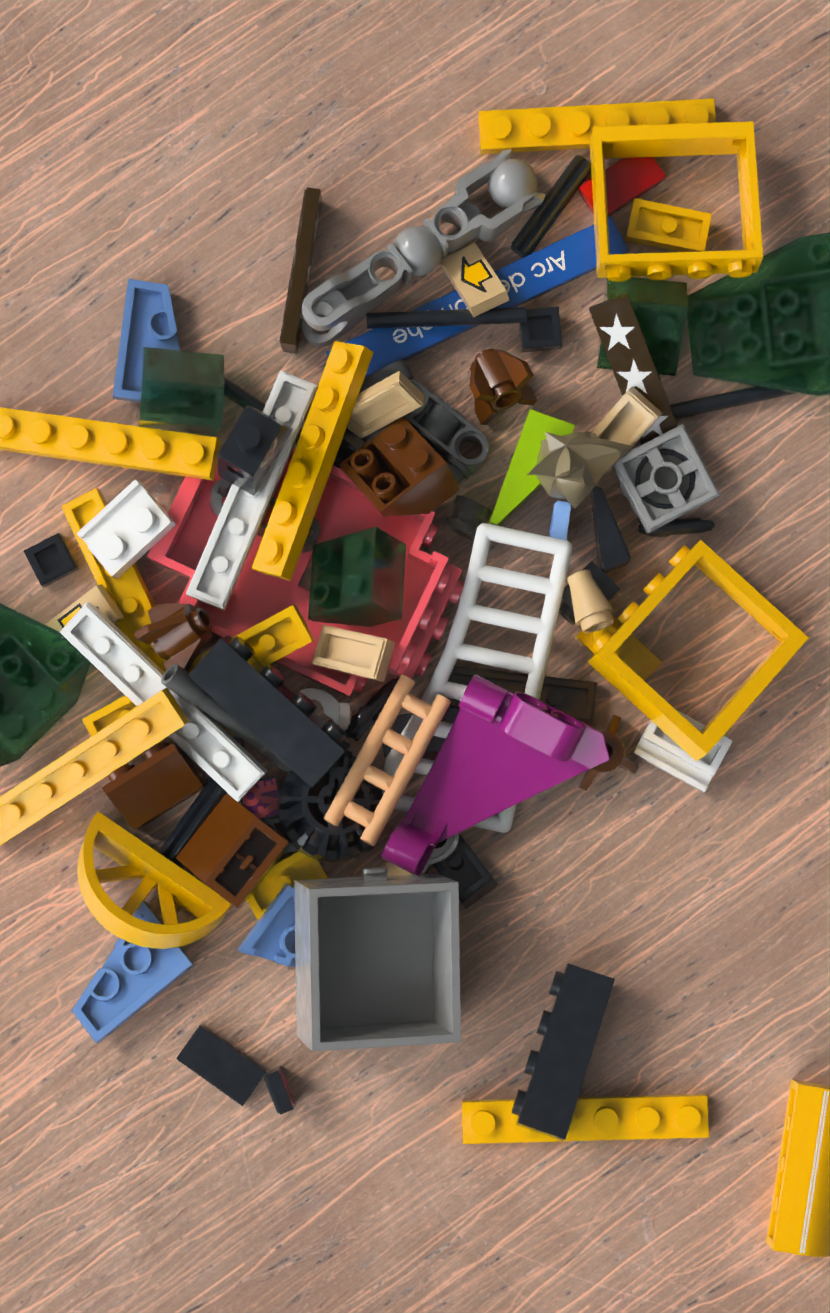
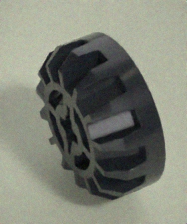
(308, 836)

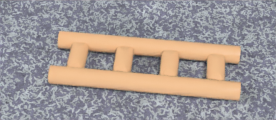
(392, 785)

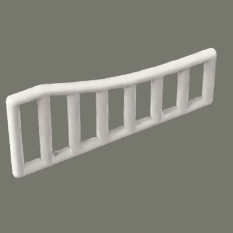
(468, 611)

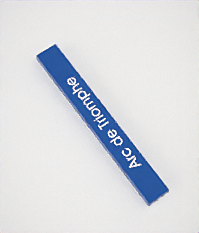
(522, 280)

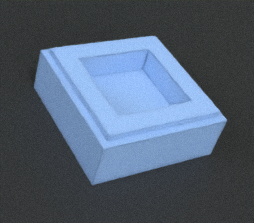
(560, 520)

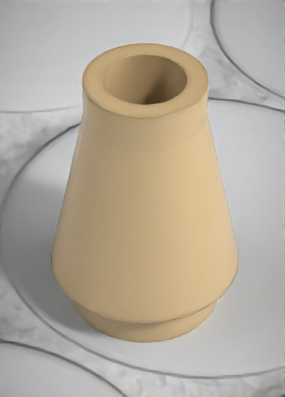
(589, 604)

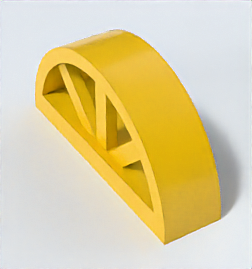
(157, 872)

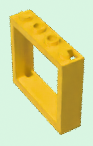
(678, 140)
(647, 700)

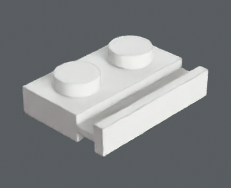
(126, 529)
(668, 756)

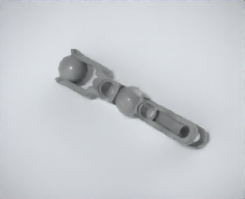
(419, 249)

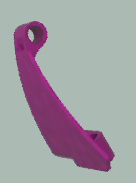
(492, 759)

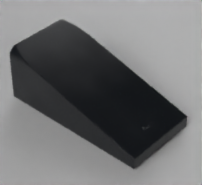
(610, 545)
(468, 871)

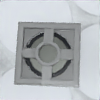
(665, 479)

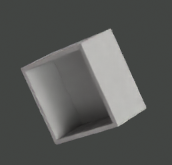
(377, 961)

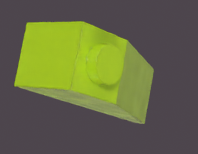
(517, 484)

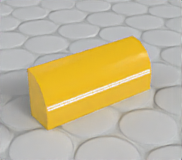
(802, 1184)

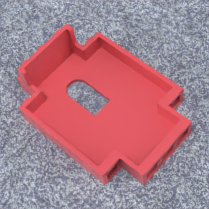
(256, 596)

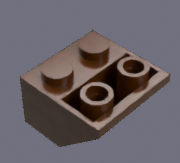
(400, 472)
(153, 785)
(233, 851)

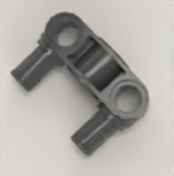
(445, 432)

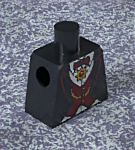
(251, 449)

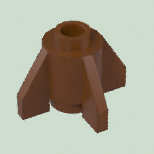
(498, 383)
(176, 632)
(616, 752)

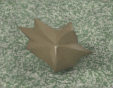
(575, 463)

